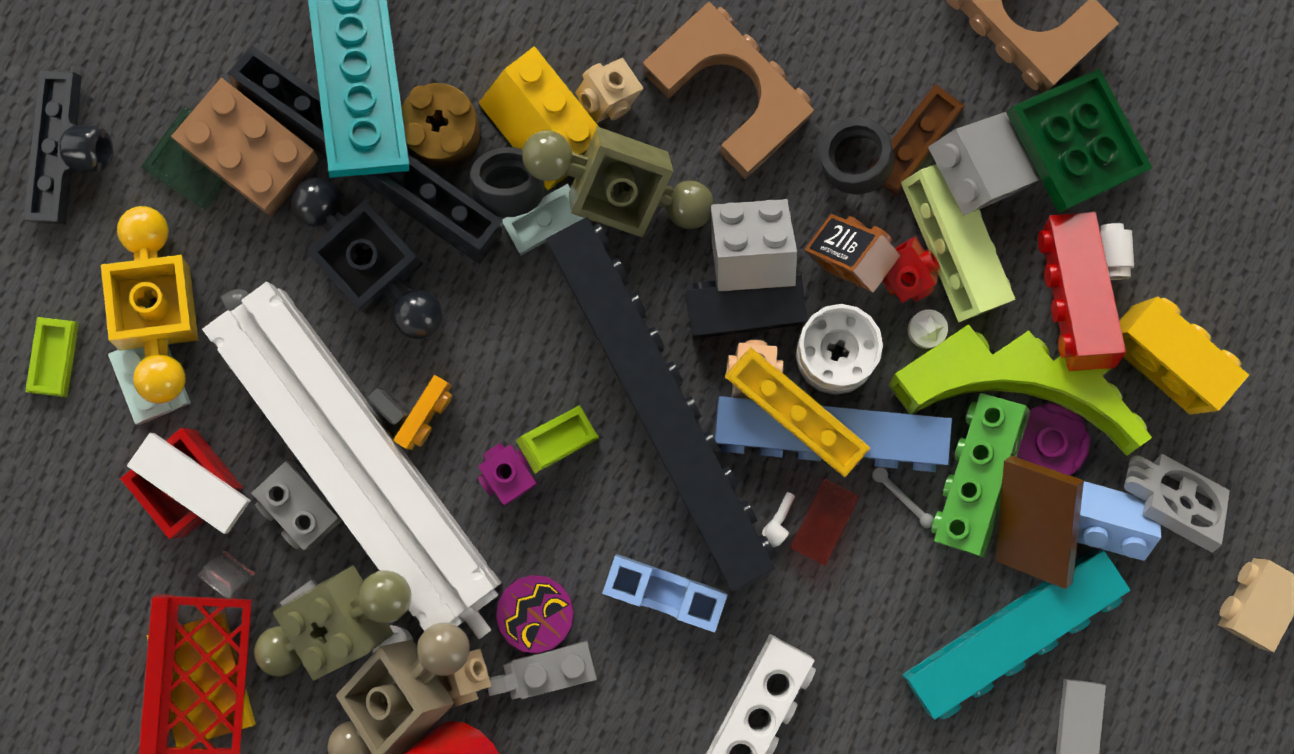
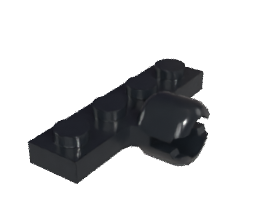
(60, 147)

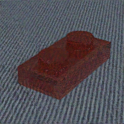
(824, 521)

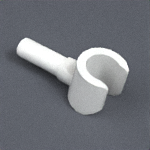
(773, 530)

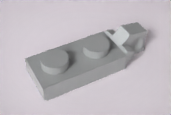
(545, 672)

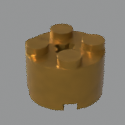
(429, 106)

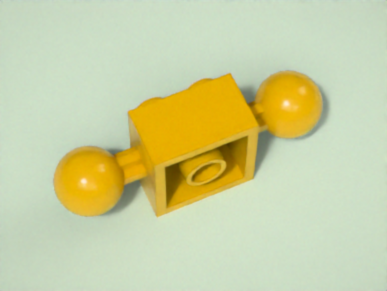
(131, 286)

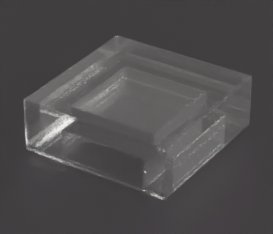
(226, 574)

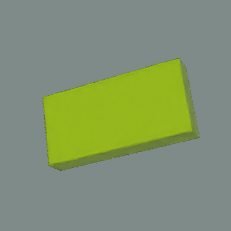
(52, 357)
(557, 439)

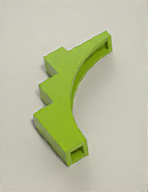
(1023, 366)

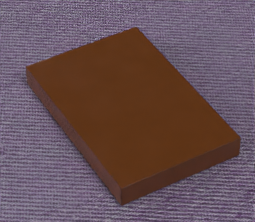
(1039, 521)

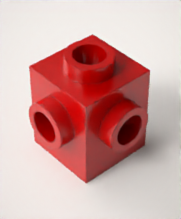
(913, 272)

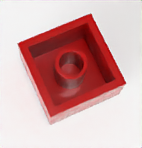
(169, 514)

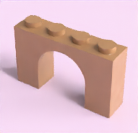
(713, 40)
(1039, 55)

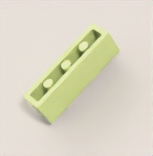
(960, 244)

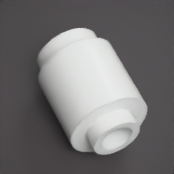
(1118, 250)

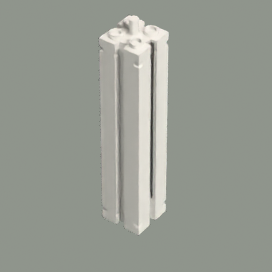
(354, 458)

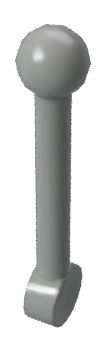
(881, 475)

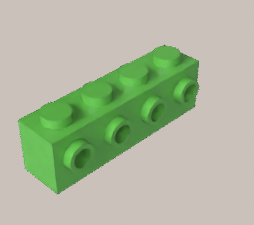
(977, 483)

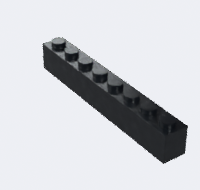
(415, 191)

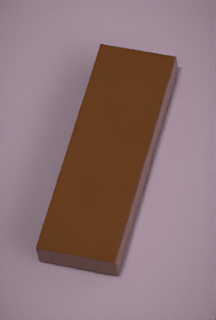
(920, 130)

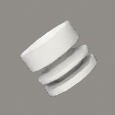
(854, 333)

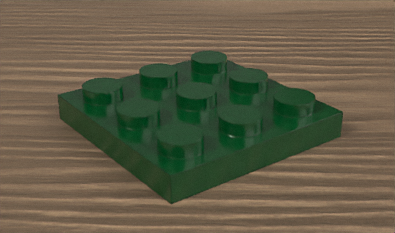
(1078, 140)

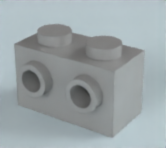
(296, 505)

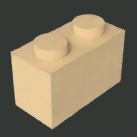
(1260, 605)

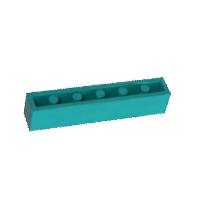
(1015, 634)

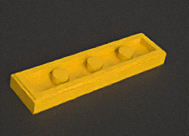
(797, 411)

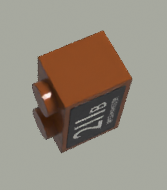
(853, 251)

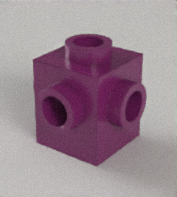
(492, 479)

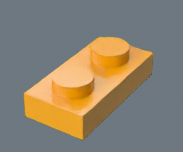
(416, 427)

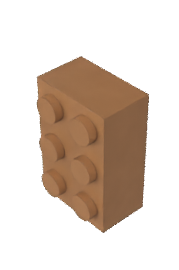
(245, 147)

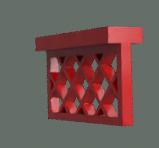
(160, 675)

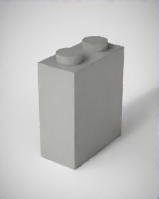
(984, 163)

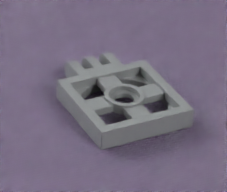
(1145, 482)

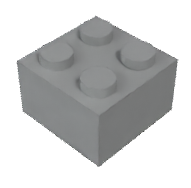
(753, 245)

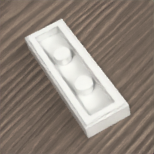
(188, 483)

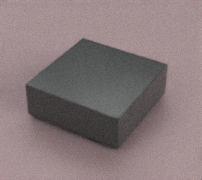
(387, 407)

